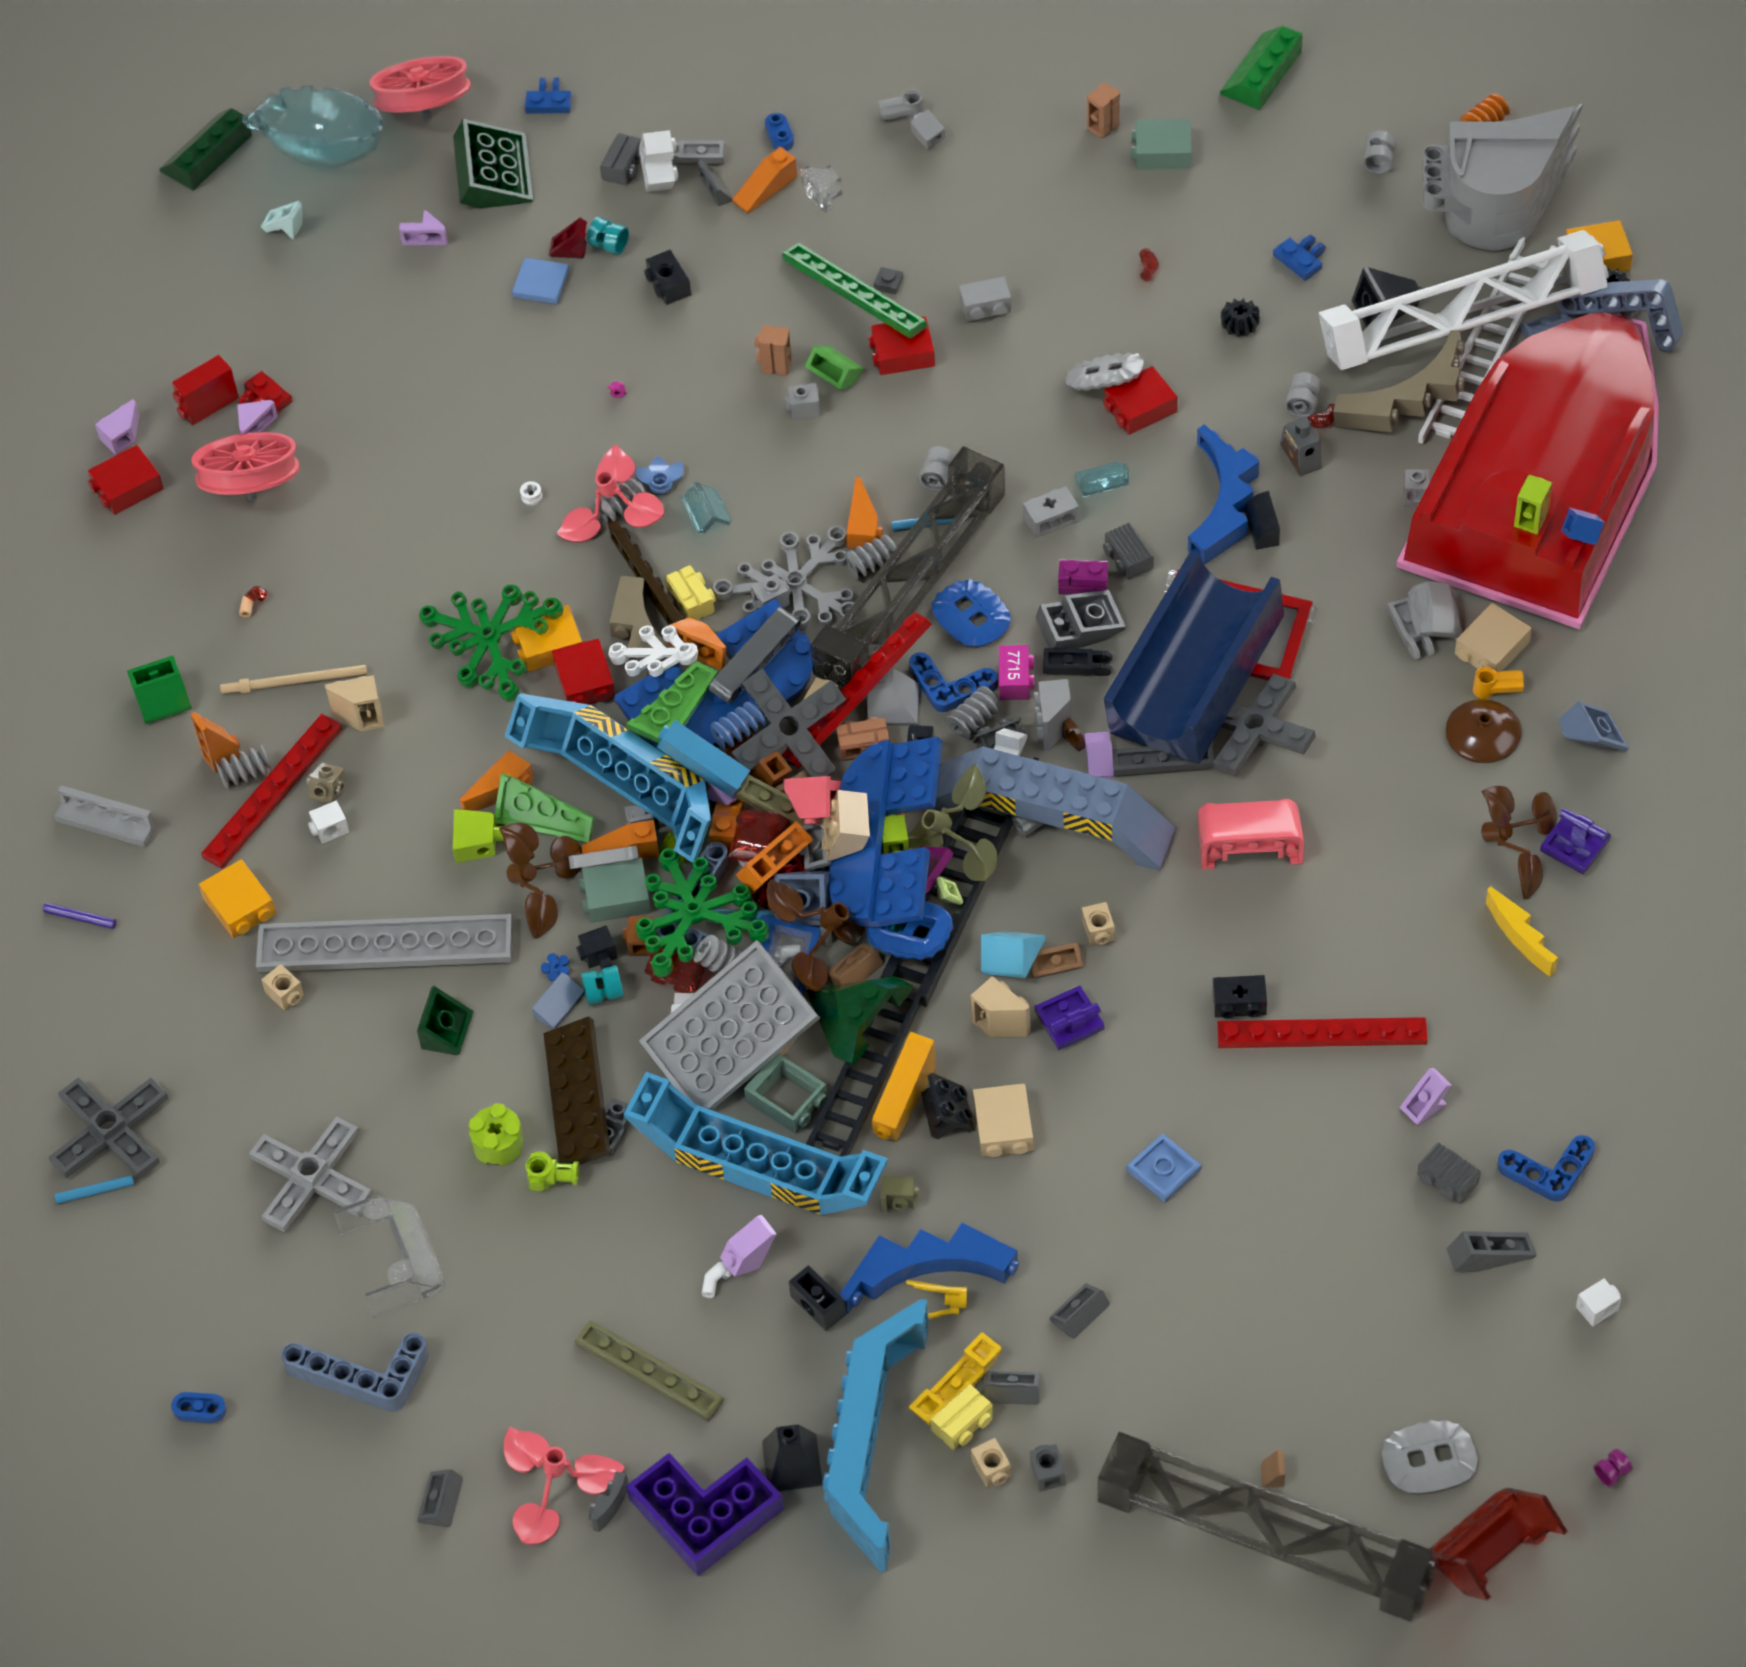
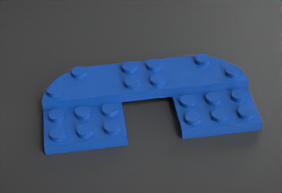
(787, 670)
(890, 885)

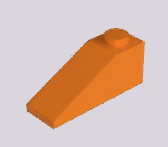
(767, 179)
(863, 519)
(709, 646)
(214, 741)
(485, 790)
(724, 822)
(632, 834)
(774, 857)

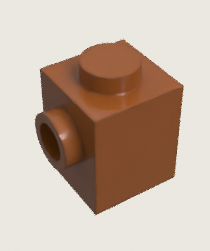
(771, 770)
(635, 946)

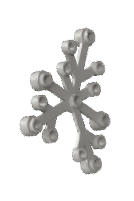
(818, 556)

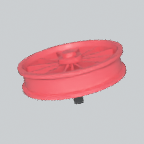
(420, 84)
(245, 463)

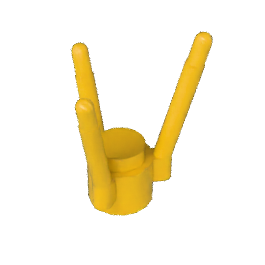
(954, 1297)

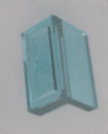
(1102, 478)
(705, 507)

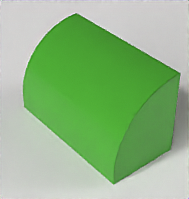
(833, 366)

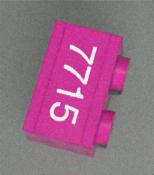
(1014, 672)

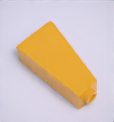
(904, 1087)

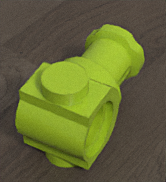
(551, 1173)

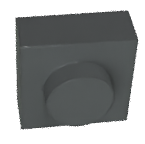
(888, 280)

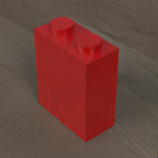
(899, 353)
(205, 390)
(1140, 401)
(124, 480)
(584, 673)

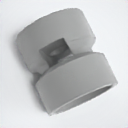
(1379, 152)
(1303, 395)
(935, 470)

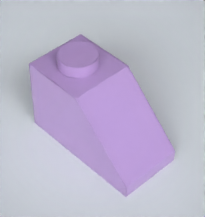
(748, 1247)

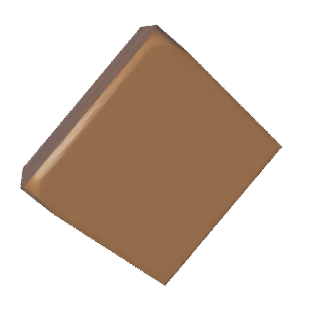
(1273, 1470)

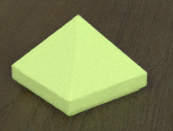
(948, 891)

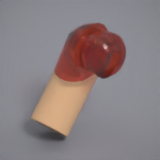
(249, 598)

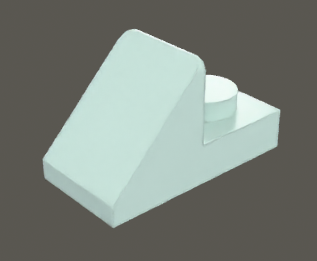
(286, 218)

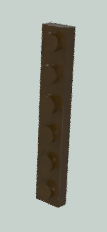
(643, 569)

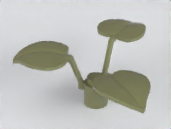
(967, 793)

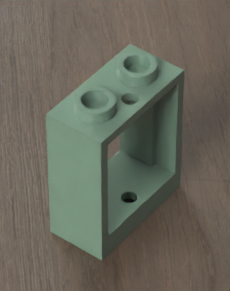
(769, 1076)

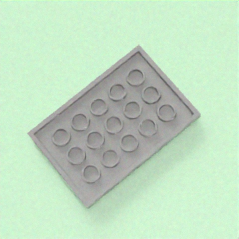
(729, 1028)

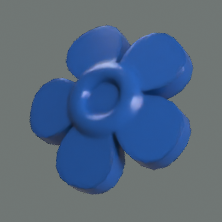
(555, 966)

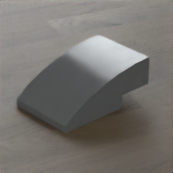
(1080, 620)

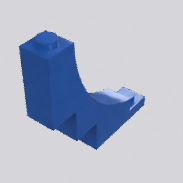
(892, 1264)

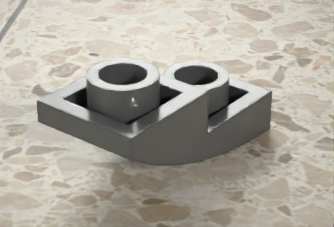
(616, 1123)
(608, 1504)

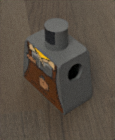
(1301, 438)

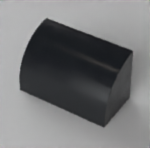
(1262, 521)

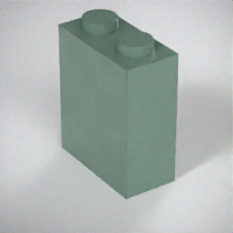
(1162, 144)
(614, 890)

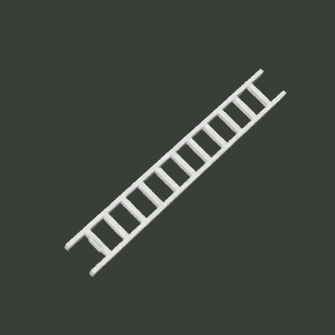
(1445, 430)

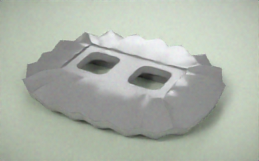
(1104, 371)
(1434, 1474)

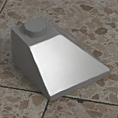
(895, 699)

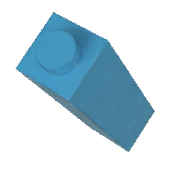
(702, 758)

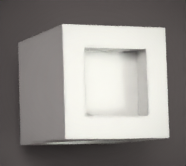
(328, 822)
(1598, 1302)

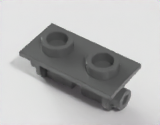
(986, 735)

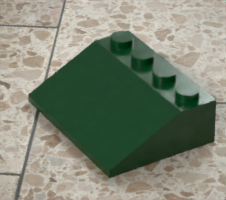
(491, 165)

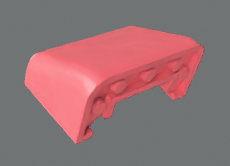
(1250, 829)

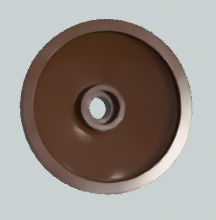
(1483, 740)

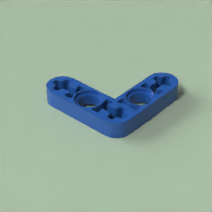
(944, 690)
(1548, 1177)

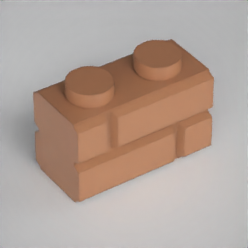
(1103, 110)
(774, 350)
(858, 736)

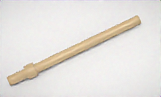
(247, 685)

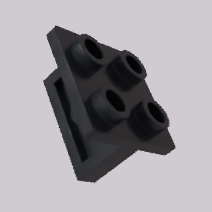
(946, 1106)

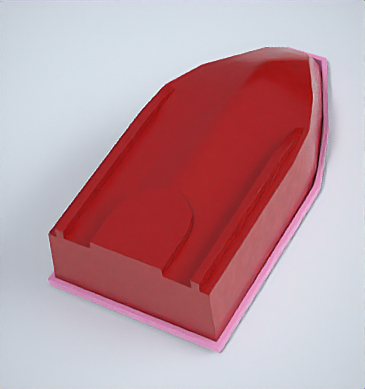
(1559, 408)

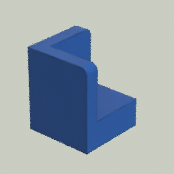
(1582, 526)

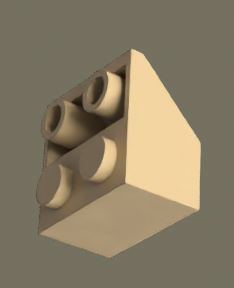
(356, 703)
(847, 826)
(1000, 1011)

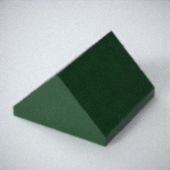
(443, 1023)

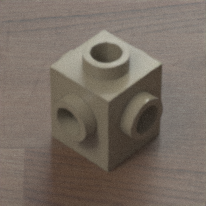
(326, 783)

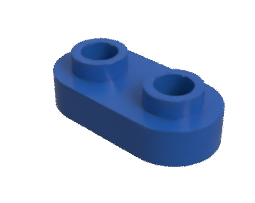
(779, 131)
(200, 1406)

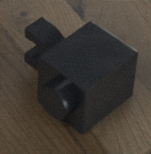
(597, 948)

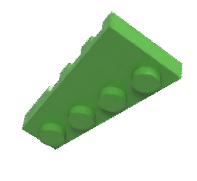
(675, 703)
(546, 814)

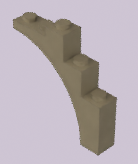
(1411, 397)
(630, 616)

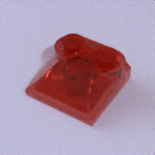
(755, 832)

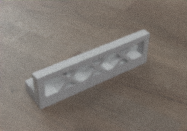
(105, 817)

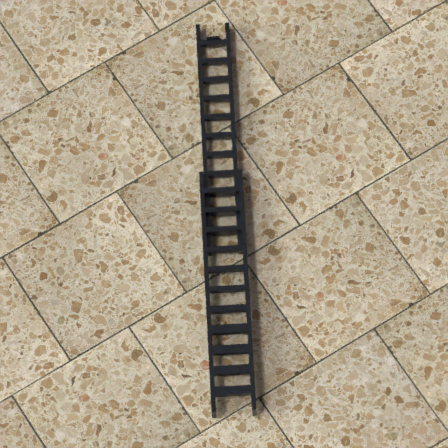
(927, 987)

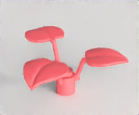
(614, 468)
(528, 1449)

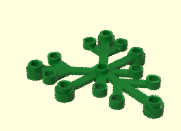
(526, 618)
(693, 912)

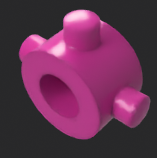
(617, 389)

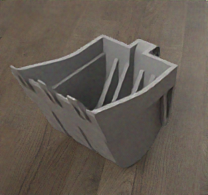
(1499, 175)

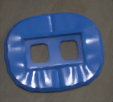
(958, 622)
(907, 945)

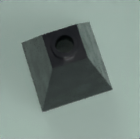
(1378, 286)
(792, 1458)

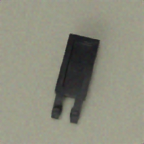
(1076, 661)

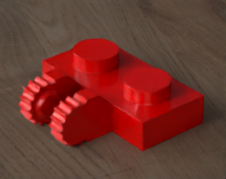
(263, 388)

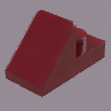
(570, 241)

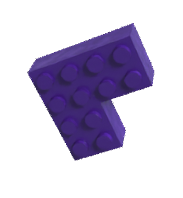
(709, 1521)

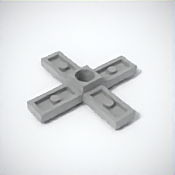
(302, 1187)

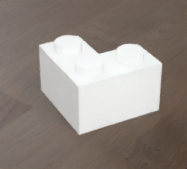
(656, 159)

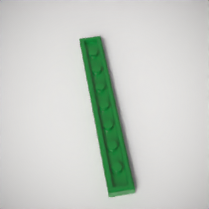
(854, 290)

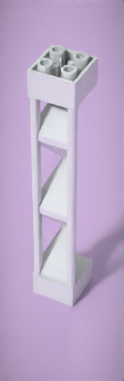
(1577, 255)

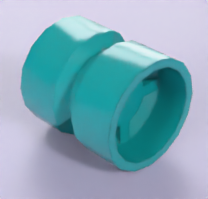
(607, 235)
(611, 983)

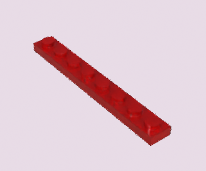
(867, 678)
(271, 791)
(1322, 1032)

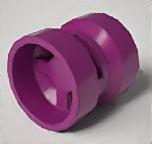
(1613, 1467)

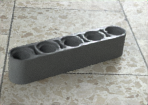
(754, 655)

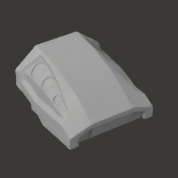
(1434, 610)

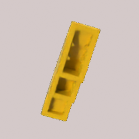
(1516, 926)

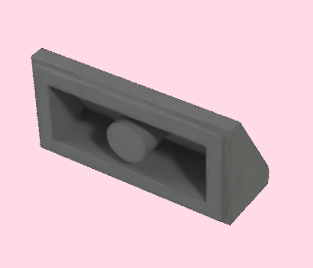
(713, 184)
(1080, 1310)
(1012, 1387)
(440, 1498)

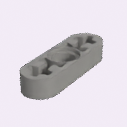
(603, 857)

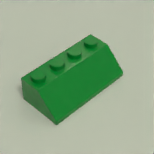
(1264, 67)

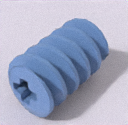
(736, 724)

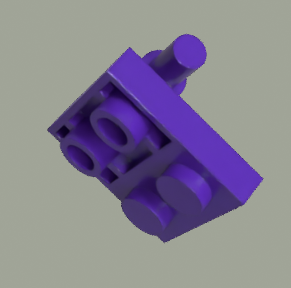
(1575, 841)
(1069, 1017)

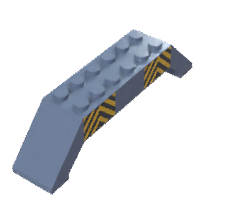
(1064, 801)

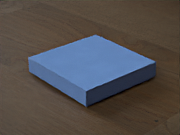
(540, 280)
(1163, 1167)

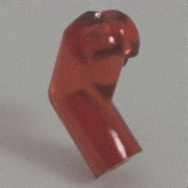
(1149, 262)
(1322, 419)

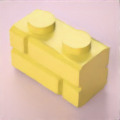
(690, 593)
(962, 1417)

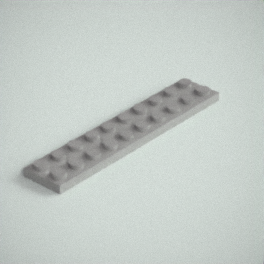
(385, 943)

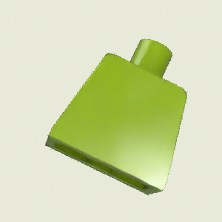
(474, 835)

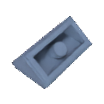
(1538, 325)
(557, 1001)

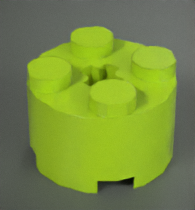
(496, 1135)

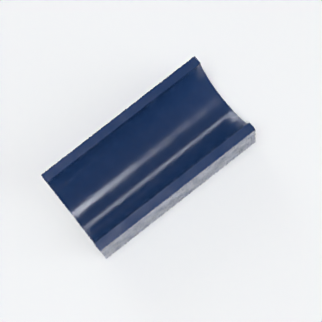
(1192, 662)

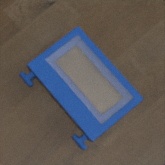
(787, 941)

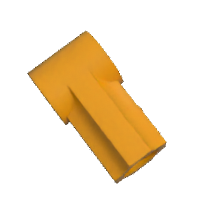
(1489, 681)

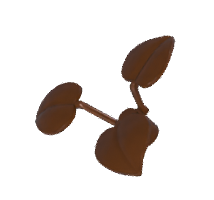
(1500, 806)
(520, 844)
(788, 904)

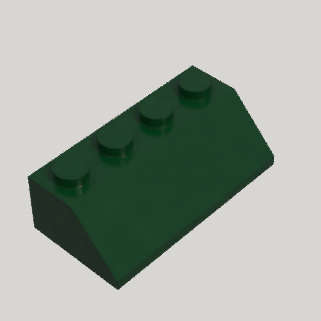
(208, 149)

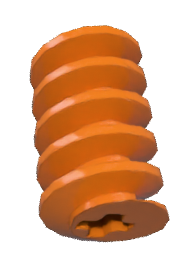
(1488, 110)

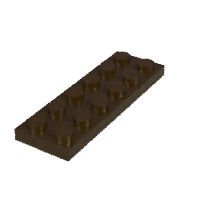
(576, 1092)

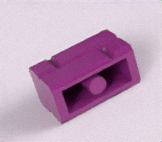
(1082, 576)

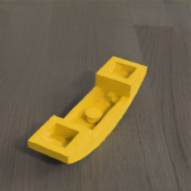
(968, 1370)

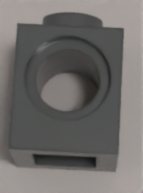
(1047, 1477)

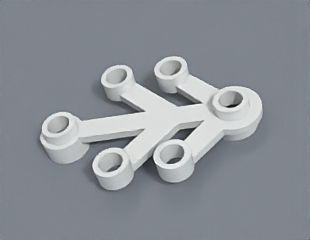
(683, 652)

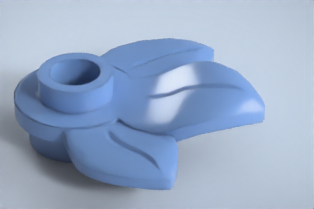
(660, 475)

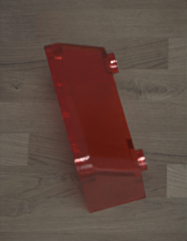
(1491, 1534)

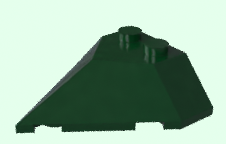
(849, 1010)

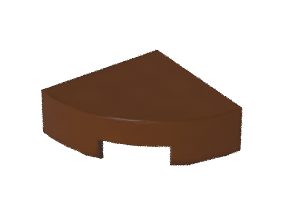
(1073, 734)

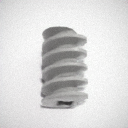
(615, 504)
(870, 555)
(973, 712)
(243, 766)
(715, 953)

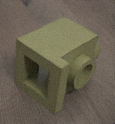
(899, 1193)

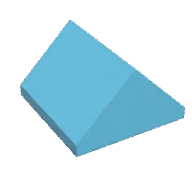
(1009, 953)

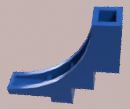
(1226, 521)

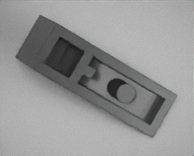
(1486, 1250)

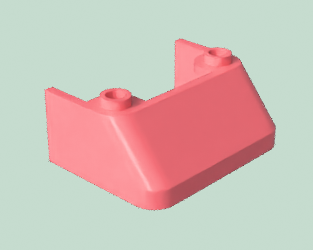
(812, 797)

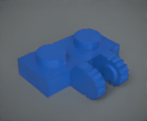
(548, 101)
(1298, 258)

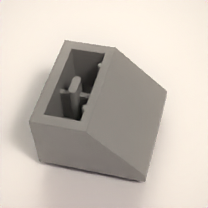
(1050, 710)

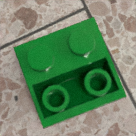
(159, 689)

